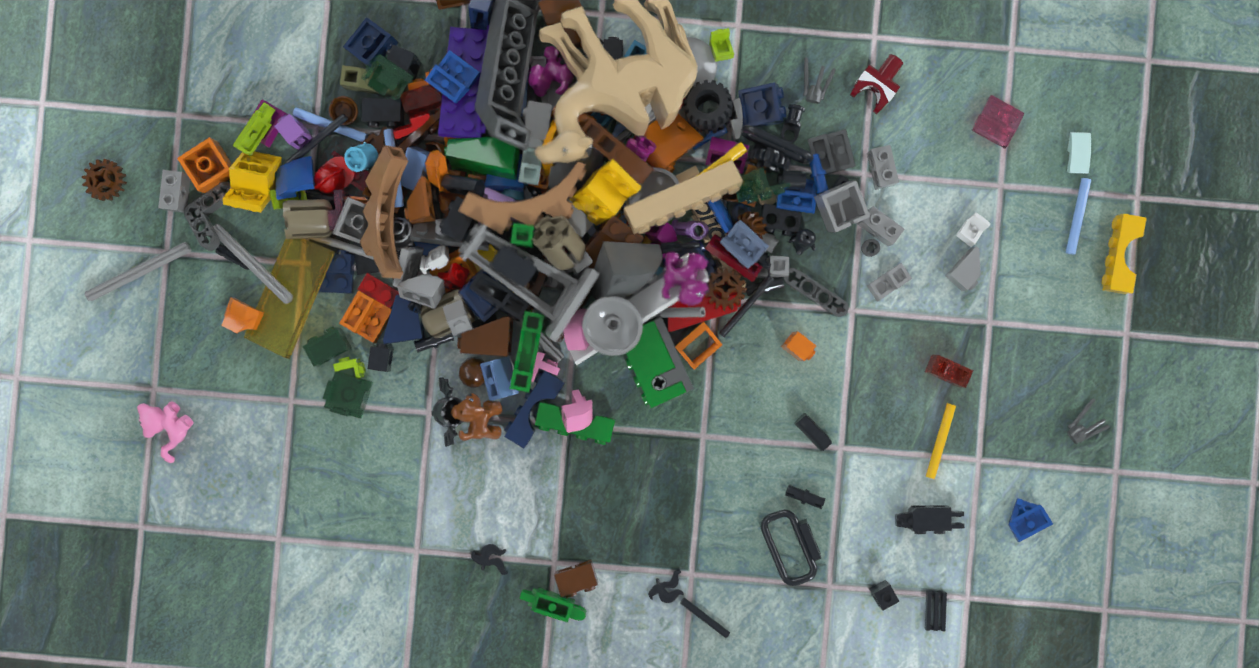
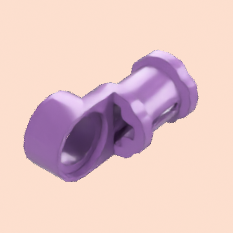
(688, 229)

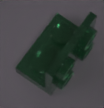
(756, 186)

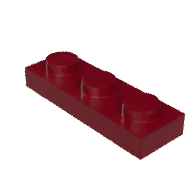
(720, 252)

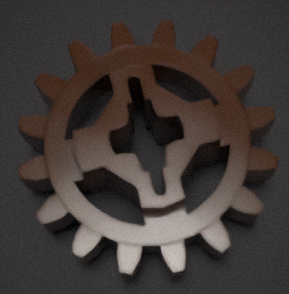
(112, 176)
(732, 289)

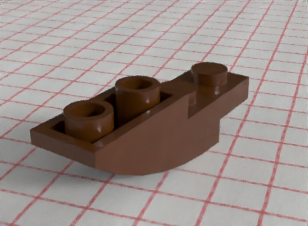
(615, 150)

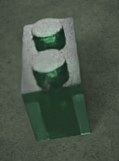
(326, 346)

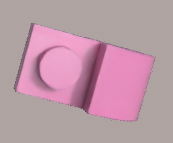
(574, 333)
(549, 366)
(578, 414)

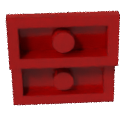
(416, 120)

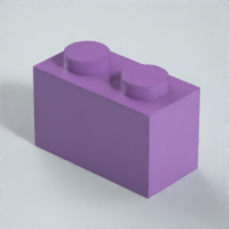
(293, 131)

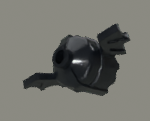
(445, 417)

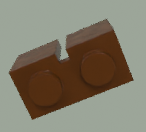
(576, 579)

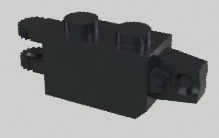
(929, 518)

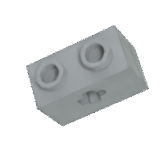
(174, 191)
(881, 227)

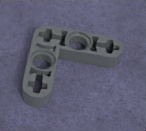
(202, 212)

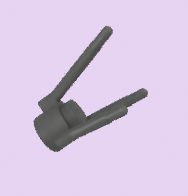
(814, 93)
(1079, 433)

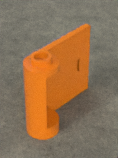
(671, 142)

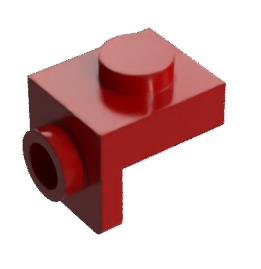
(455, 277)

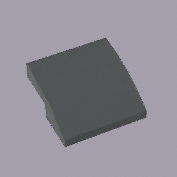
(833, 150)

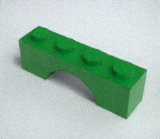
(527, 351)
(550, 417)

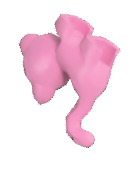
(155, 420)

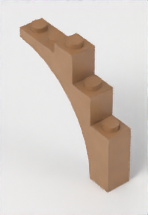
(379, 210)
(498, 213)

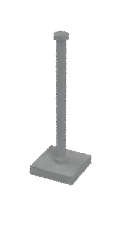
(409, 257)

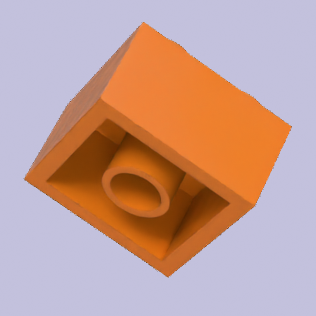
(206, 165)

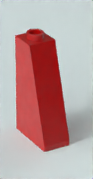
(711, 312)

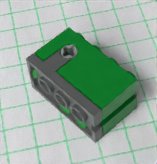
(657, 358)

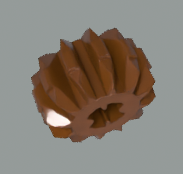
(754, 222)

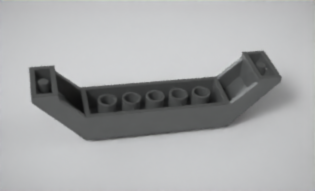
(506, 70)

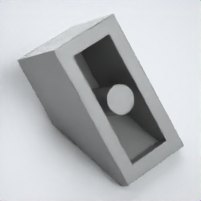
(966, 270)
(422, 290)
(457, 318)

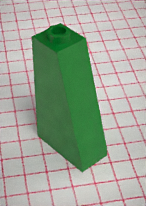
(484, 156)

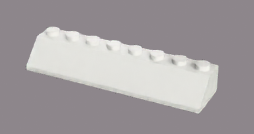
(648, 302)

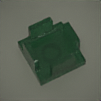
(386, 76)
(347, 394)

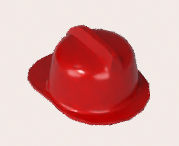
(333, 176)

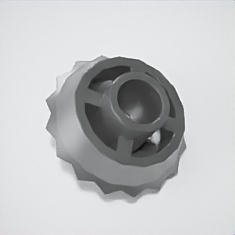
(402, 233)

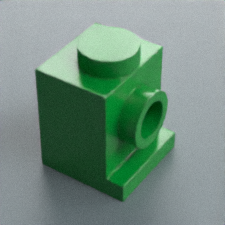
(522, 235)

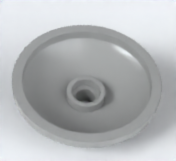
(704, 58)
(656, 182)
(609, 338)

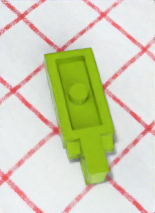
(254, 130)

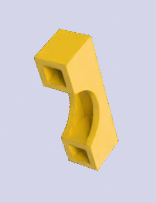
(1118, 276)

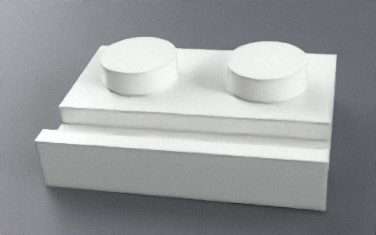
(436, 258)

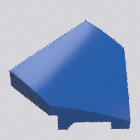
(1027, 519)

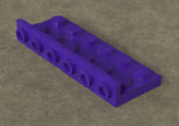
(460, 118)

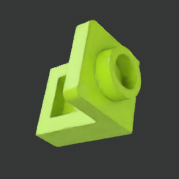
(721, 45)
(346, 363)

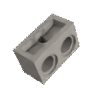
(882, 167)

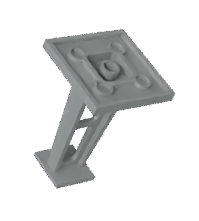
(569, 299)

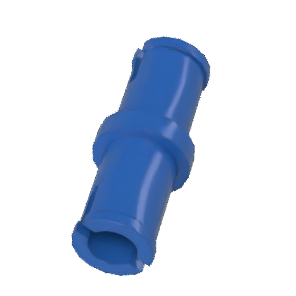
(818, 174)

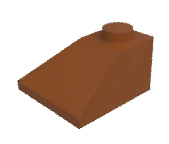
(420, 203)

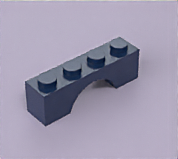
(521, 429)

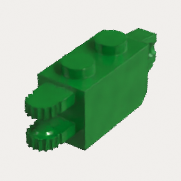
(553, 605)

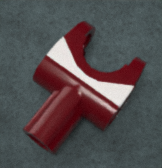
(880, 81)

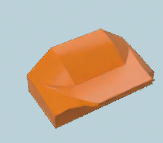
(436, 169)
(241, 316)

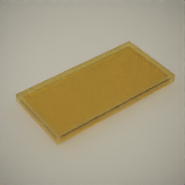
(301, 271)

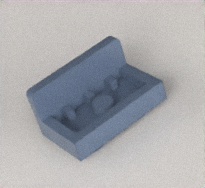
(744, 244)

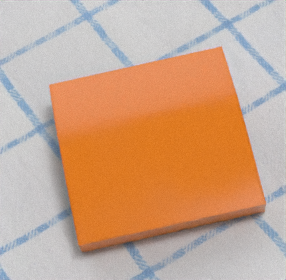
(366, 317)

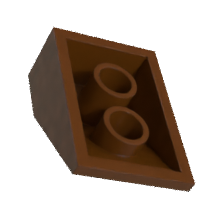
(610, 231)

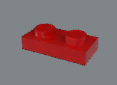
(378, 290)

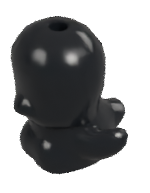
(803, 240)

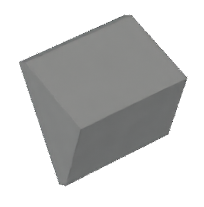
(351, 221)

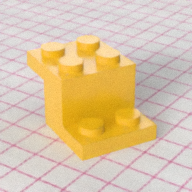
(251, 181)
(604, 192)

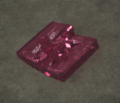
(998, 121)
(333, 215)

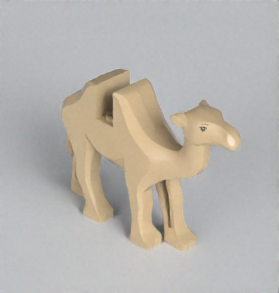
(622, 85)

